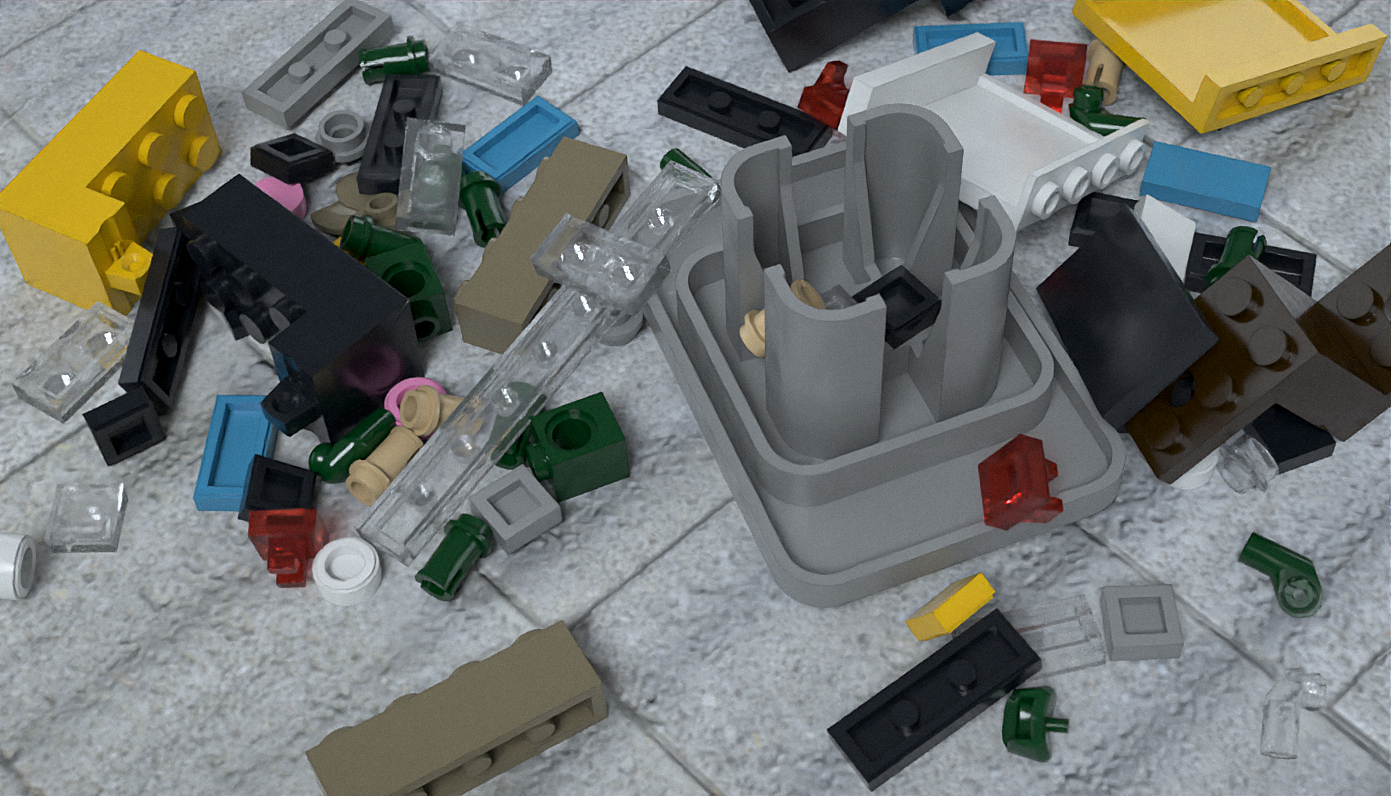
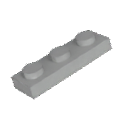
(317, 62)

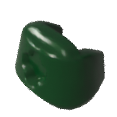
(1030, 721)

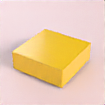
(950, 607)

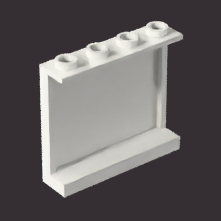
(1010, 141)

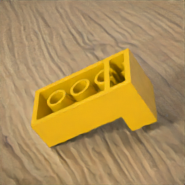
(107, 182)

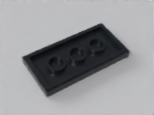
(1125, 317)

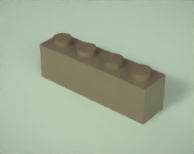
(505, 287)
(467, 725)

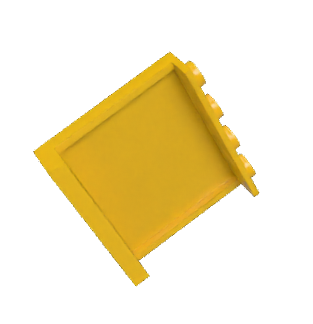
(1231, 56)

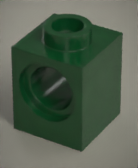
(413, 275)
(598, 442)

